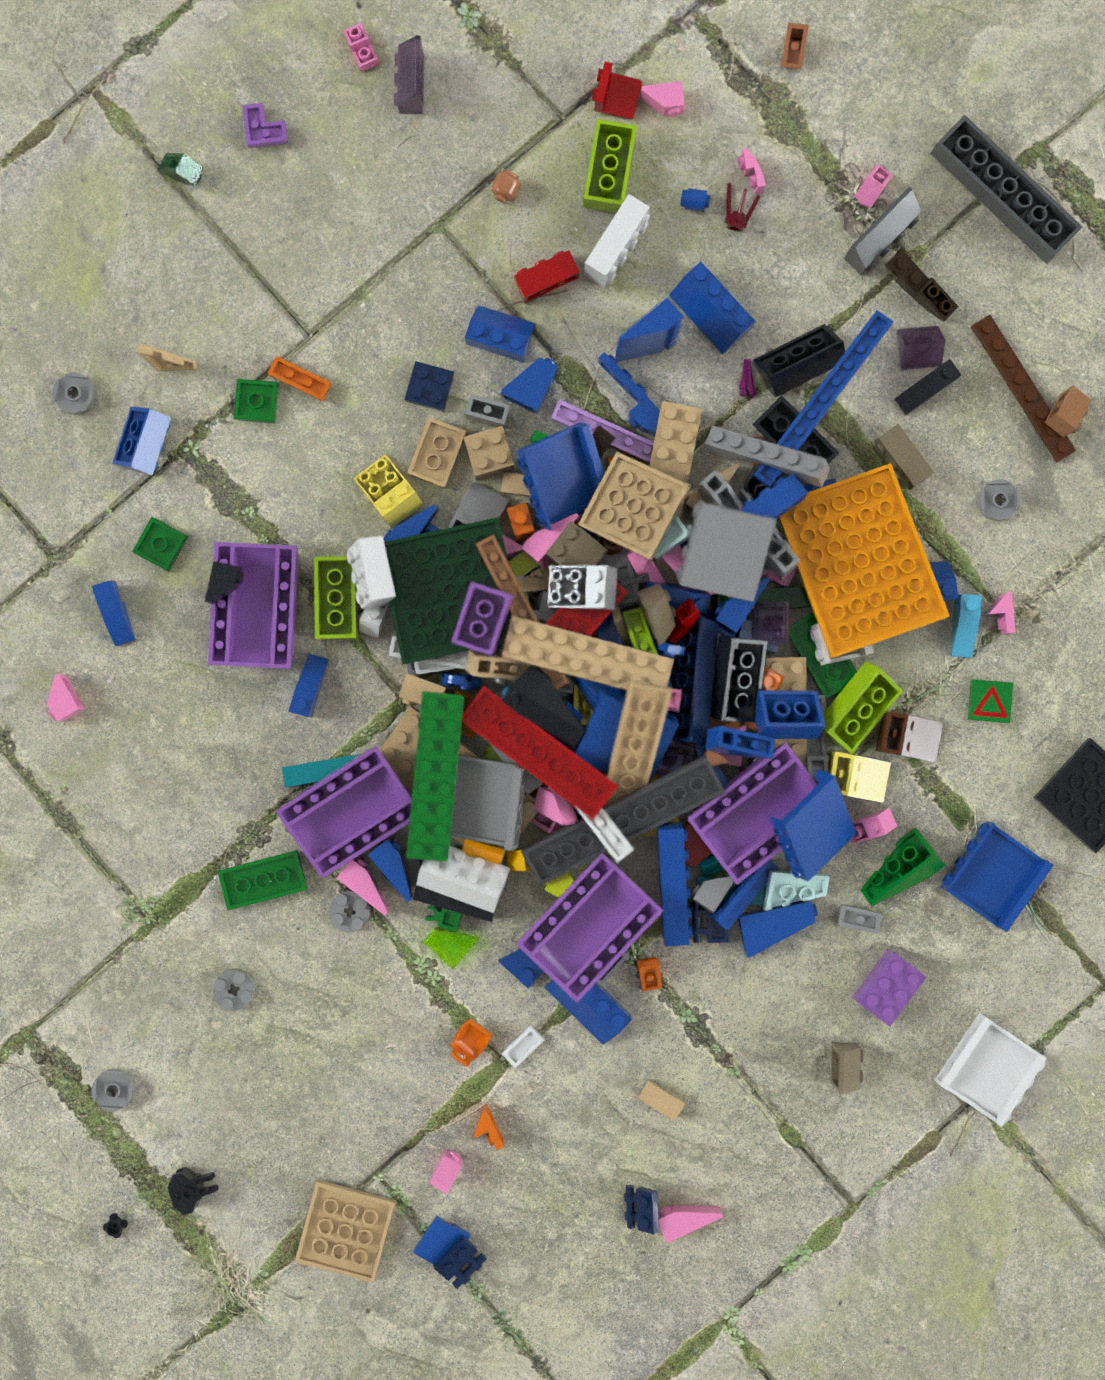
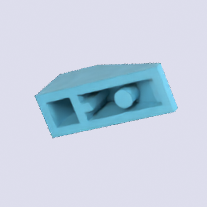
(965, 624)

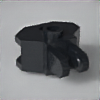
(189, 1189)

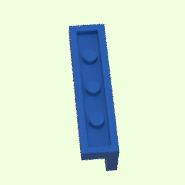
(742, 896)

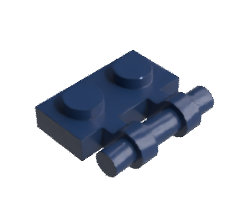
(714, 932)
(646, 1209)
(455, 1258)

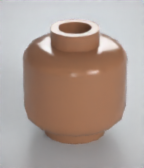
(506, 186)

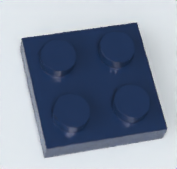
(429, 386)

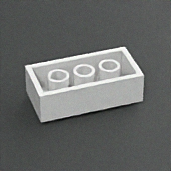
(616, 241)
(465, 879)

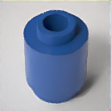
(695, 199)

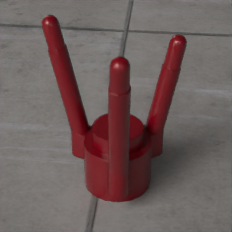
(737, 221)

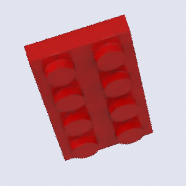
(583, 621)

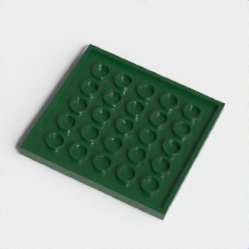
(431, 585)

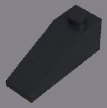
(928, 387)

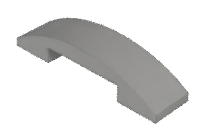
(816, 749)

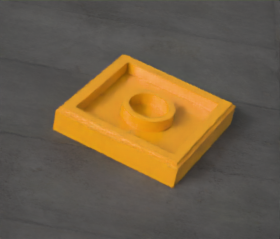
(484, 851)

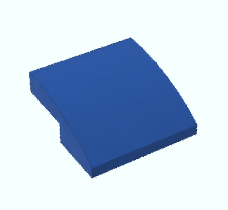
(438, 1239)

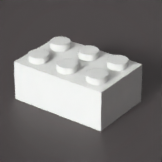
(371, 572)

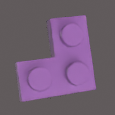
(262, 133)

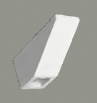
(373, 620)

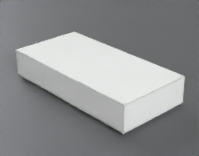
(522, 1046)

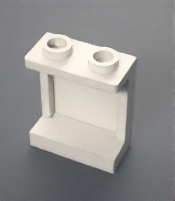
(822, 652)

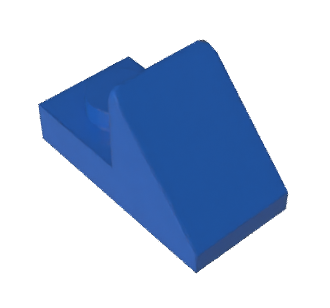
(668, 649)

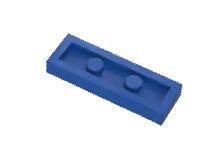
(622, 377)

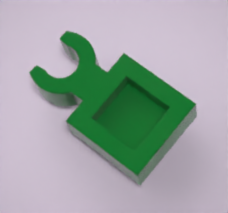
(447, 918)

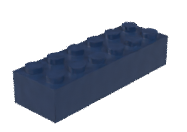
(695, 679)

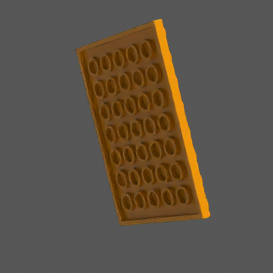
(862, 561)

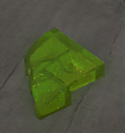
(449, 945)

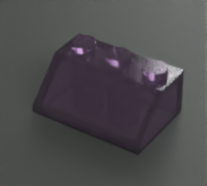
(410, 76)

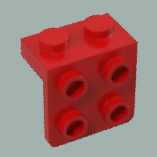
(616, 93)

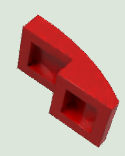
(686, 616)

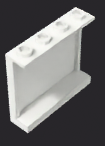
(991, 1069)

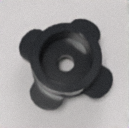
(115, 1231)

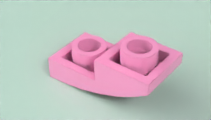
(361, 47)
(751, 167)

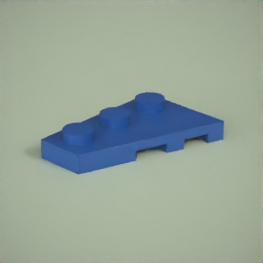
(521, 967)

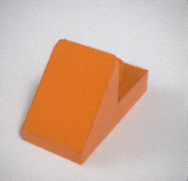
(649, 973)
(487, 1124)

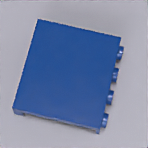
(561, 473)
(602, 728)
(815, 828)
(996, 876)

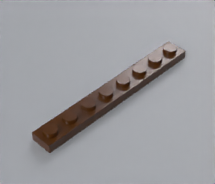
(1021, 386)

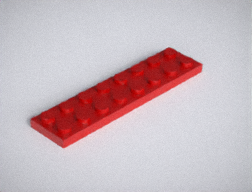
(539, 753)

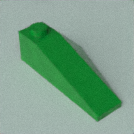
(905, 867)

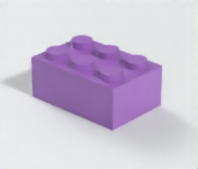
(482, 618)
(889, 987)

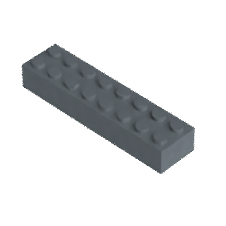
(1005, 189)

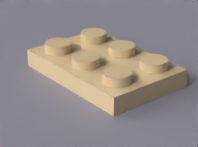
(436, 452)

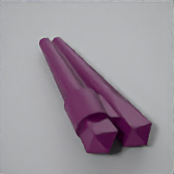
(746, 382)

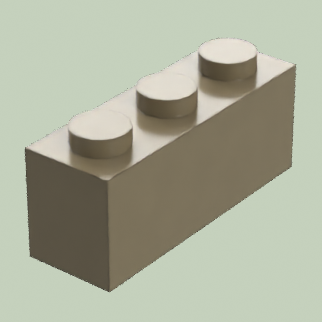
(903, 457)

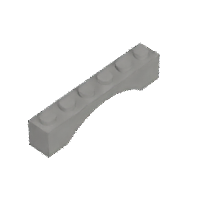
(739, 446)
(719, 492)

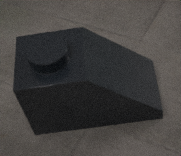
(223, 581)

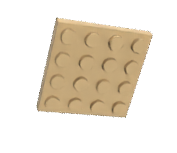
(634, 506)
(345, 1231)

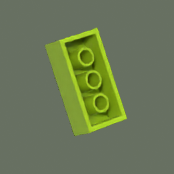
(609, 165)
(335, 599)
(860, 707)

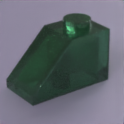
(181, 168)

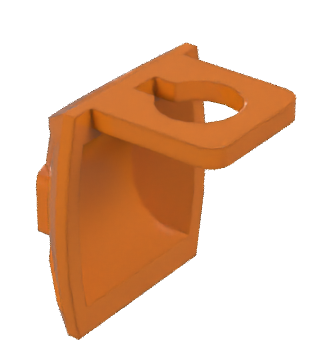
(469, 1042)

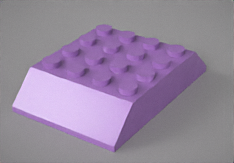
(259, 618)
(347, 811)
(739, 823)
(589, 927)

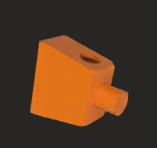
(520, 522)

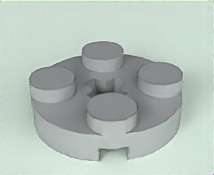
(79, 404)
(989, 493)
(339, 916)
(222, 988)
(104, 1097)

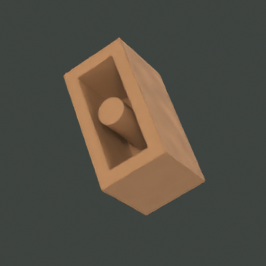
(1068, 411)

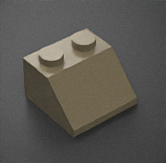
(576, 548)
(657, 611)
(846, 1067)

